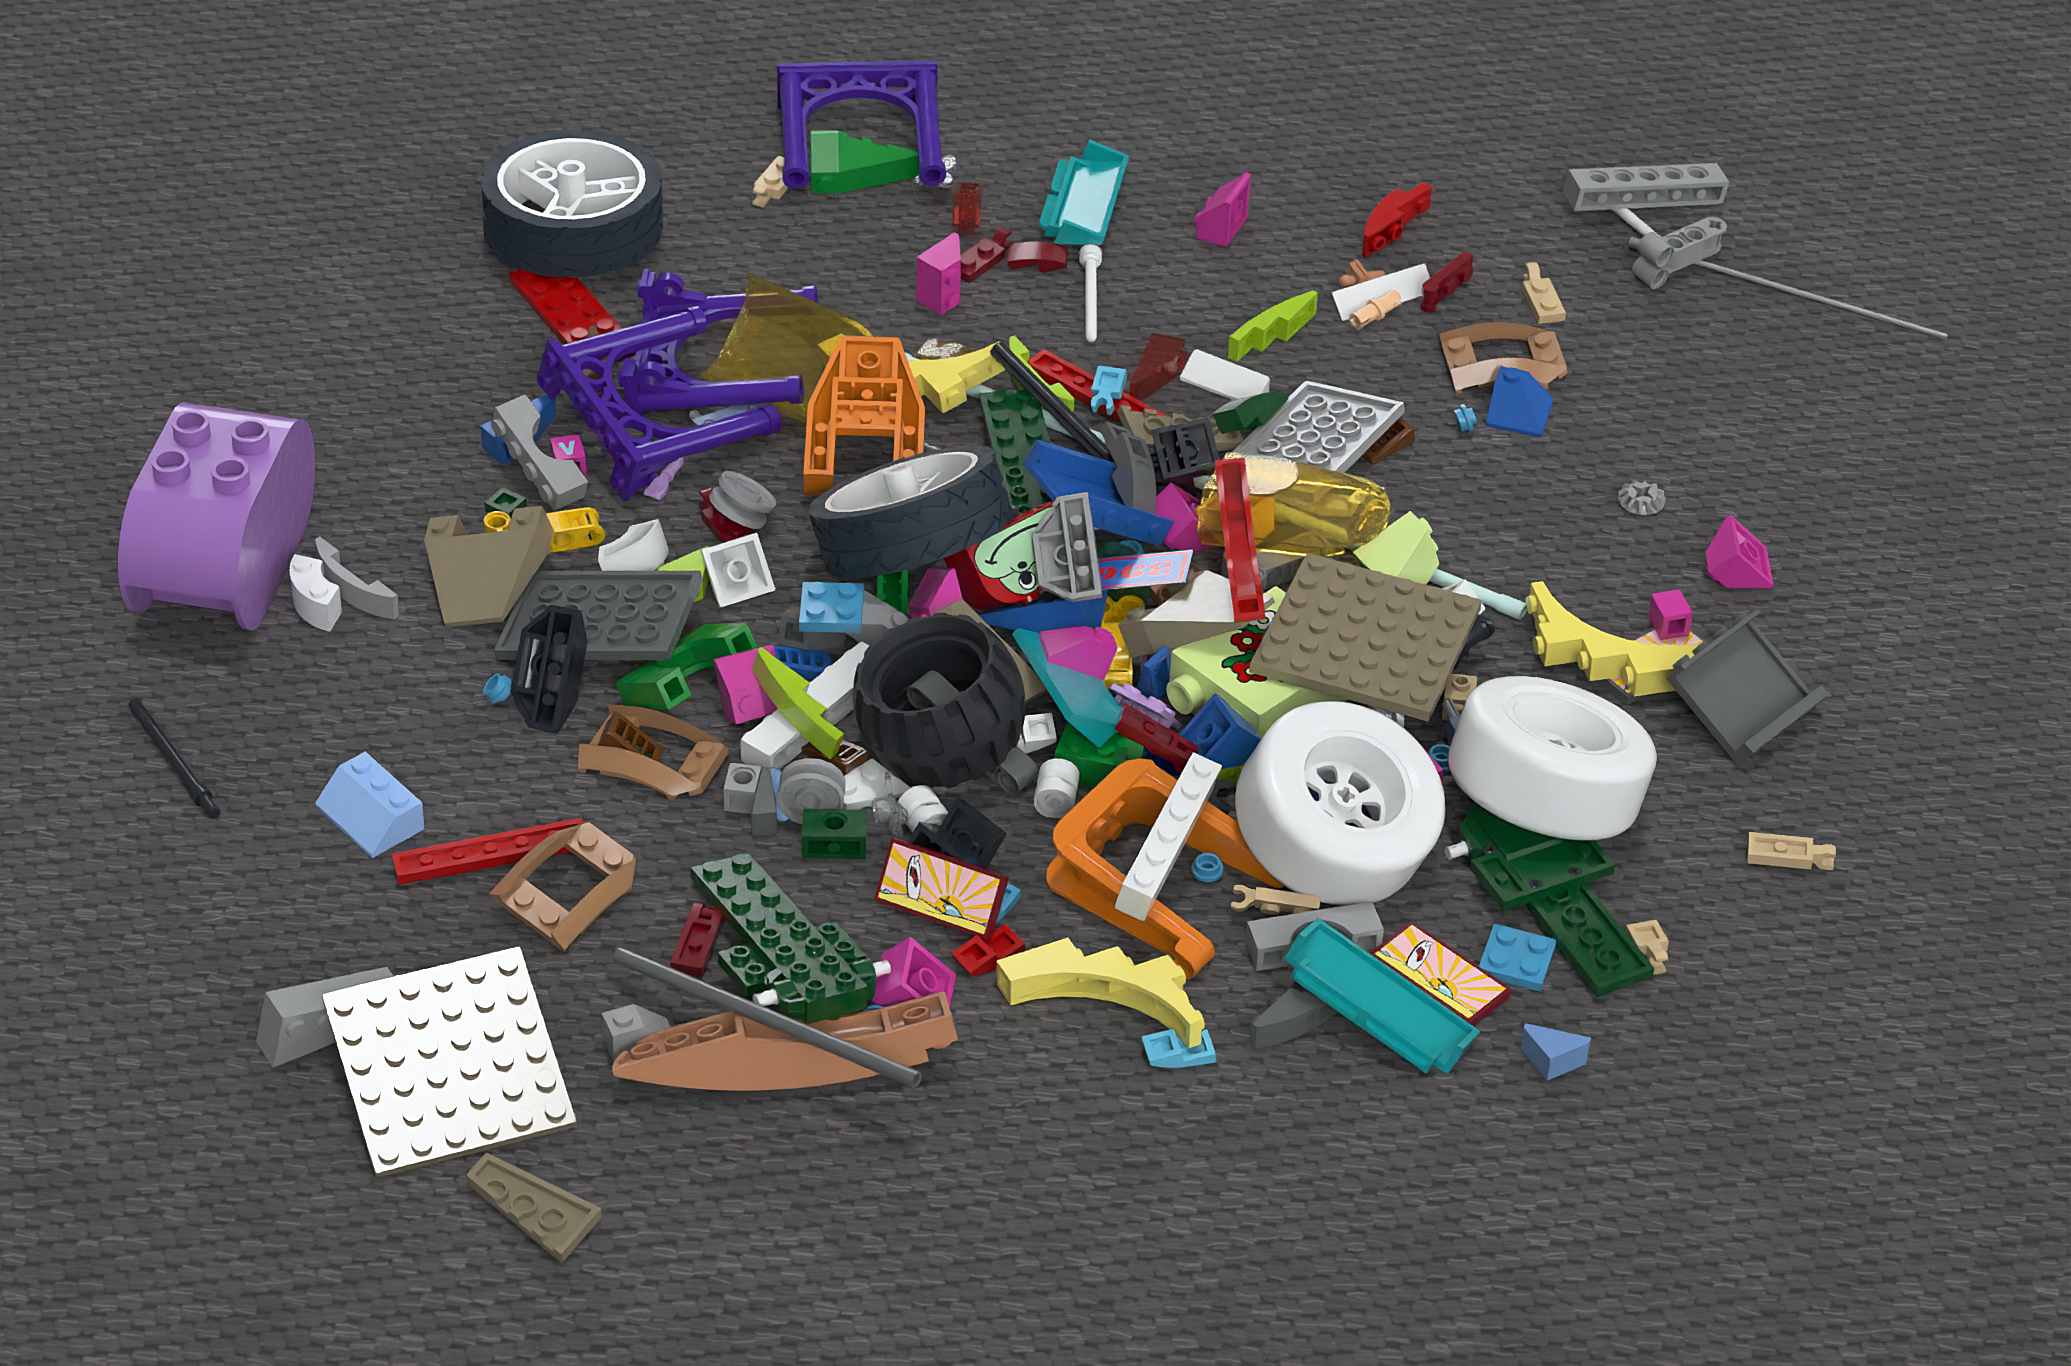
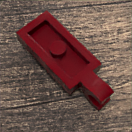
(984, 255)
(719, 524)

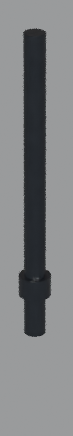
(198, 792)

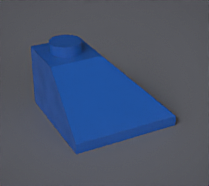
(1518, 403)
(1221, 734)

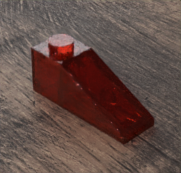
(967, 205)
(1158, 365)

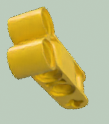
(569, 527)
(1114, 613)

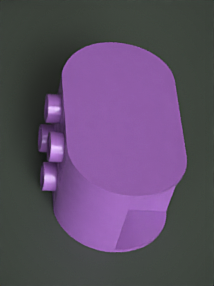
(217, 511)

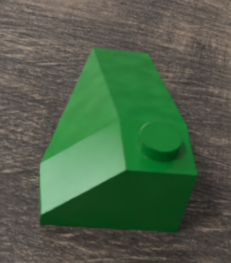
(853, 164)

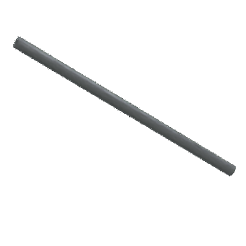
(768, 1017)

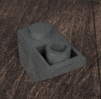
(791, 636)

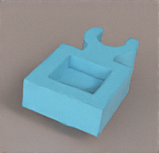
(1107, 385)

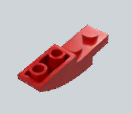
(1391, 213)

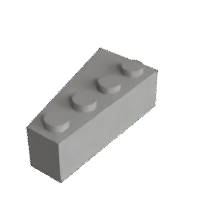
(296, 1019)

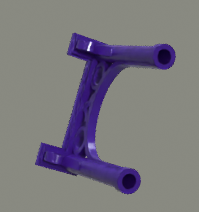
(858, 80)
(645, 377)
(639, 458)

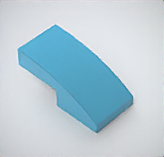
(1169, 1051)

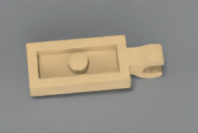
(770, 183)
(1541, 296)
(1789, 851)
(1274, 901)

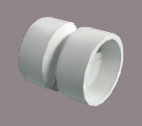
(1056, 788)
(922, 806)

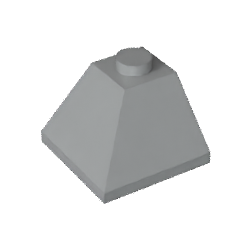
(877, 619)

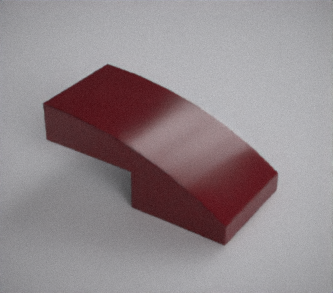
(1045, 255)

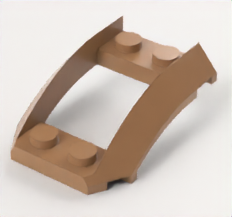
(1467, 372)
(617, 762)
(546, 915)

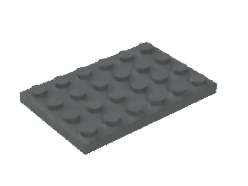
(622, 611)

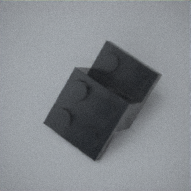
(1183, 454)
(962, 835)

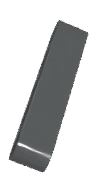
(1013, 773)

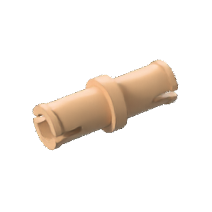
(1375, 309)

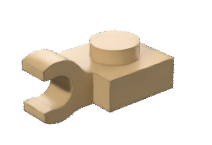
(1651, 941)

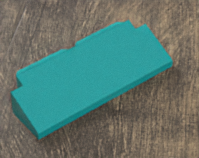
(1084, 196)
(1079, 696)
(1378, 999)

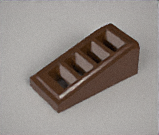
(1404, 436)
(620, 729)
(854, 756)

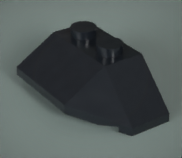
(550, 667)

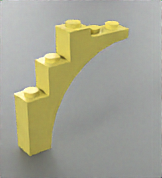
(949, 378)
(1602, 656)
(1107, 975)

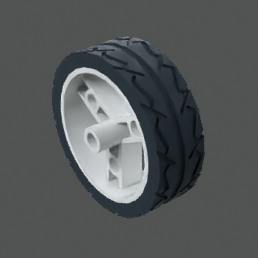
(597, 199)
(910, 512)

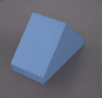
(1554, 1050)

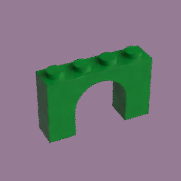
(662, 683)

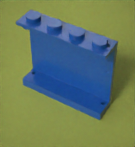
(1072, 472)

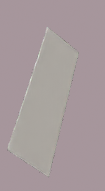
(1406, 282)

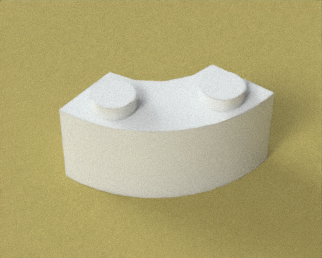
(637, 550)
(312, 594)

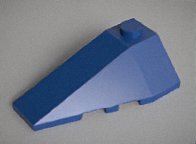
(1049, 615)

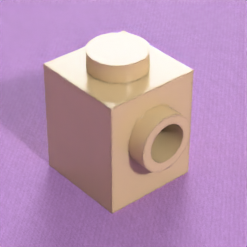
(1458, 689)

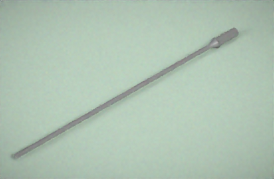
(1633, 243)

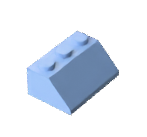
(370, 805)

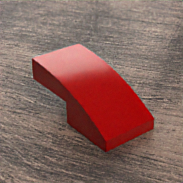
(980, 955)

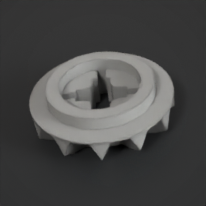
(1641, 505)

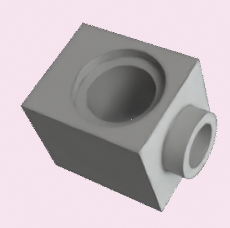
(741, 787)

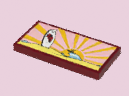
(941, 888)
(1442, 973)

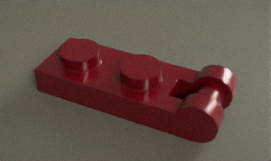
(1446, 281)
(1155, 737)
(697, 940)

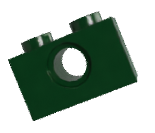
(834, 833)

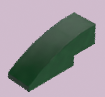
(1248, 411)

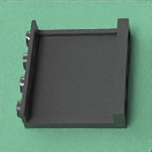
(1742, 688)

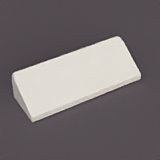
(1223, 377)

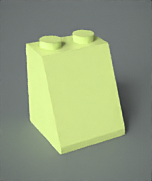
(1402, 550)

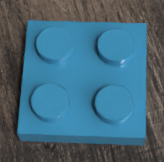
(831, 607)
(1518, 957)

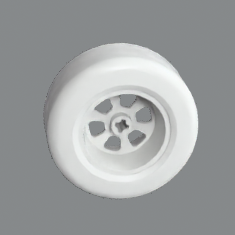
(1552, 758)
(1308, 840)

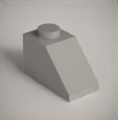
(627, 1026)

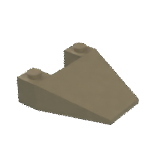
(485, 572)
(1193, 613)

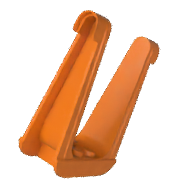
(1129, 796)

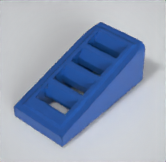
(796, 659)
(1155, 674)

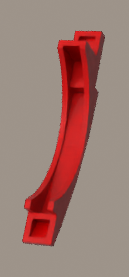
(1239, 540)

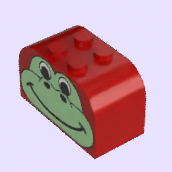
(1002, 566)

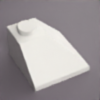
(737, 570)

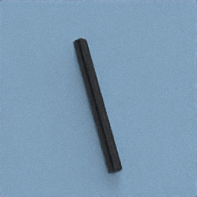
(1050, 401)

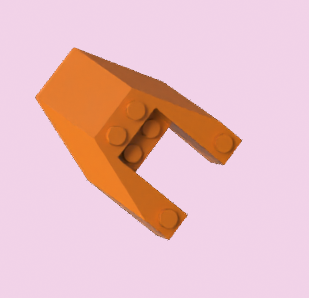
(862, 393)

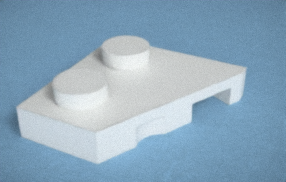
(868, 783)

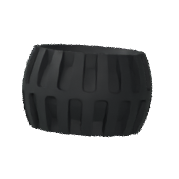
(951, 739)

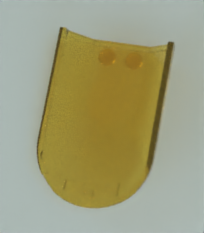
(779, 338)
(1300, 507)

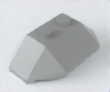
(1068, 550)

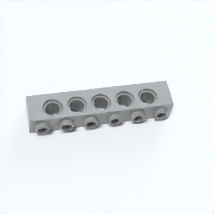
(1645, 186)

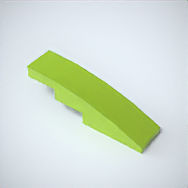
(1276, 322)
(790, 696)

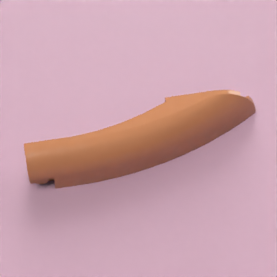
(748, 1056)

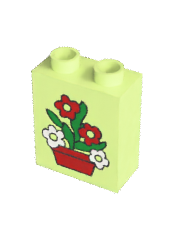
(1223, 667)

